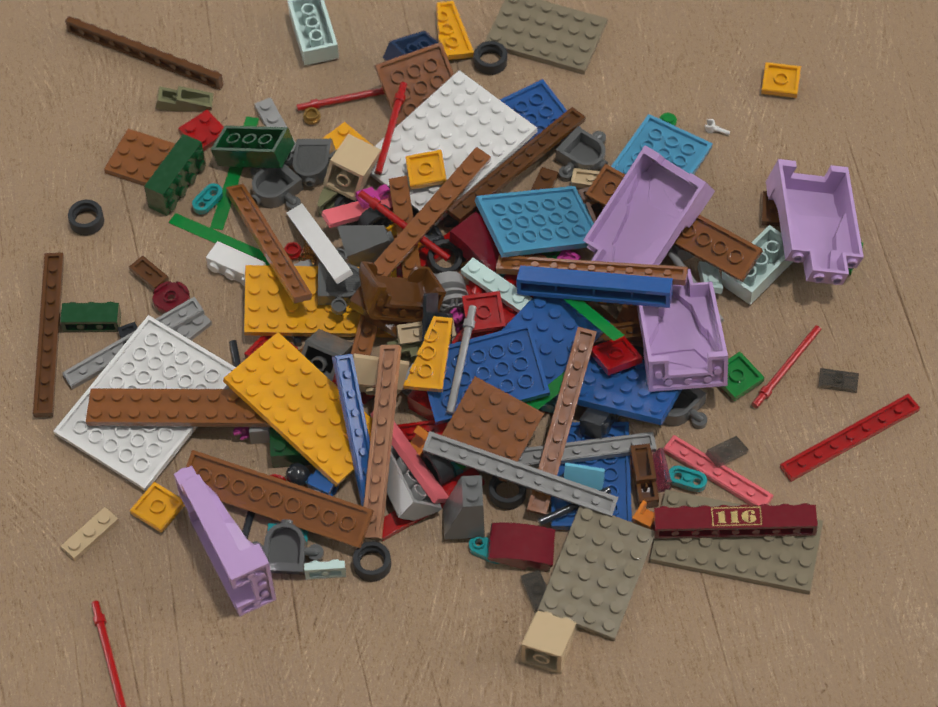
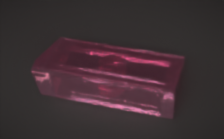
(661, 469)

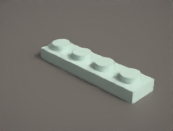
(493, 282)

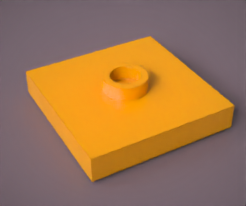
(781, 80)
(426, 169)
(157, 507)

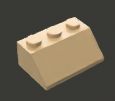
(367, 371)

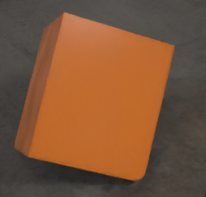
(419, 440)
(643, 516)

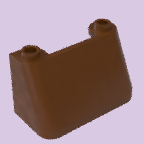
(395, 296)

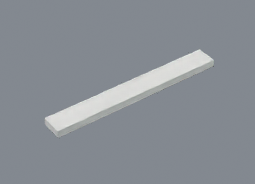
(320, 243)

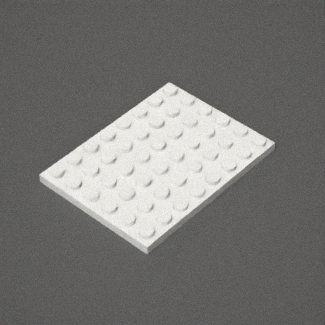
(456, 122)
(149, 360)

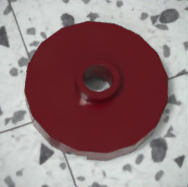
(164, 292)

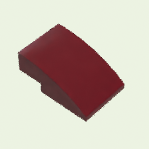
(475, 241)
(521, 545)

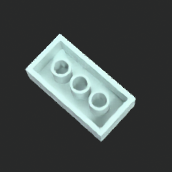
(313, 30)
(765, 270)

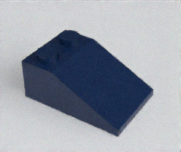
(408, 44)

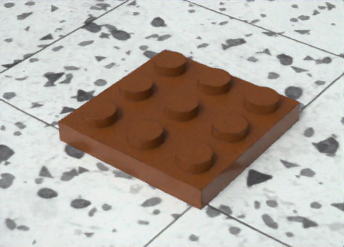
(137, 157)

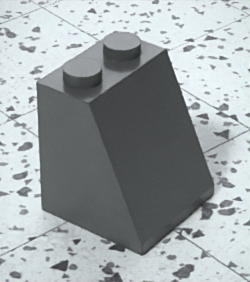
(364, 242)
(322, 347)
(464, 509)

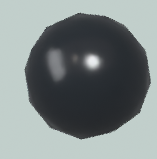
(297, 474)

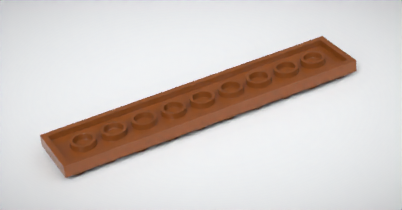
(703, 238)
(170, 408)
(283, 500)

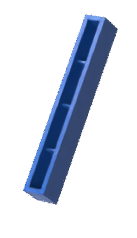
(594, 286)

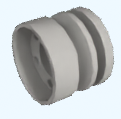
(455, 288)

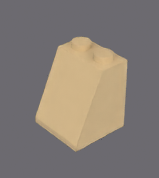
(351, 166)
(548, 641)

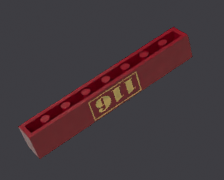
(735, 521)

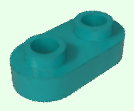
(206, 199)
(688, 477)
(482, 550)

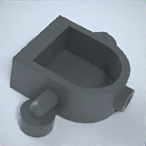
(582, 152)
(311, 159)
(276, 187)
(337, 294)
(687, 408)
(287, 549)

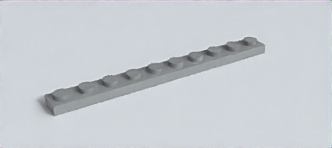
(520, 474)

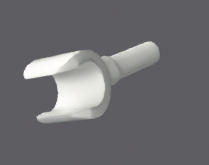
(711, 128)

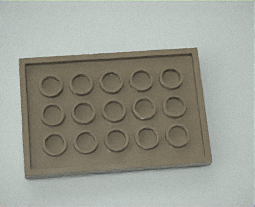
(548, 33)
(597, 571)

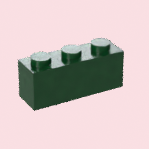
(90, 317)

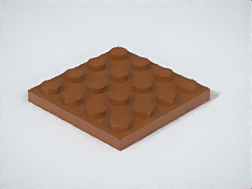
(421, 70)
(493, 421)

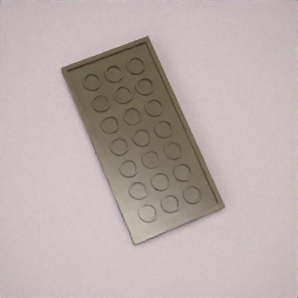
(766, 560)

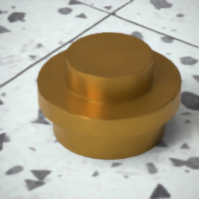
(311, 115)

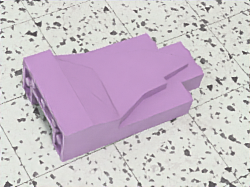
(647, 211)
(817, 220)
(684, 341)
(236, 560)

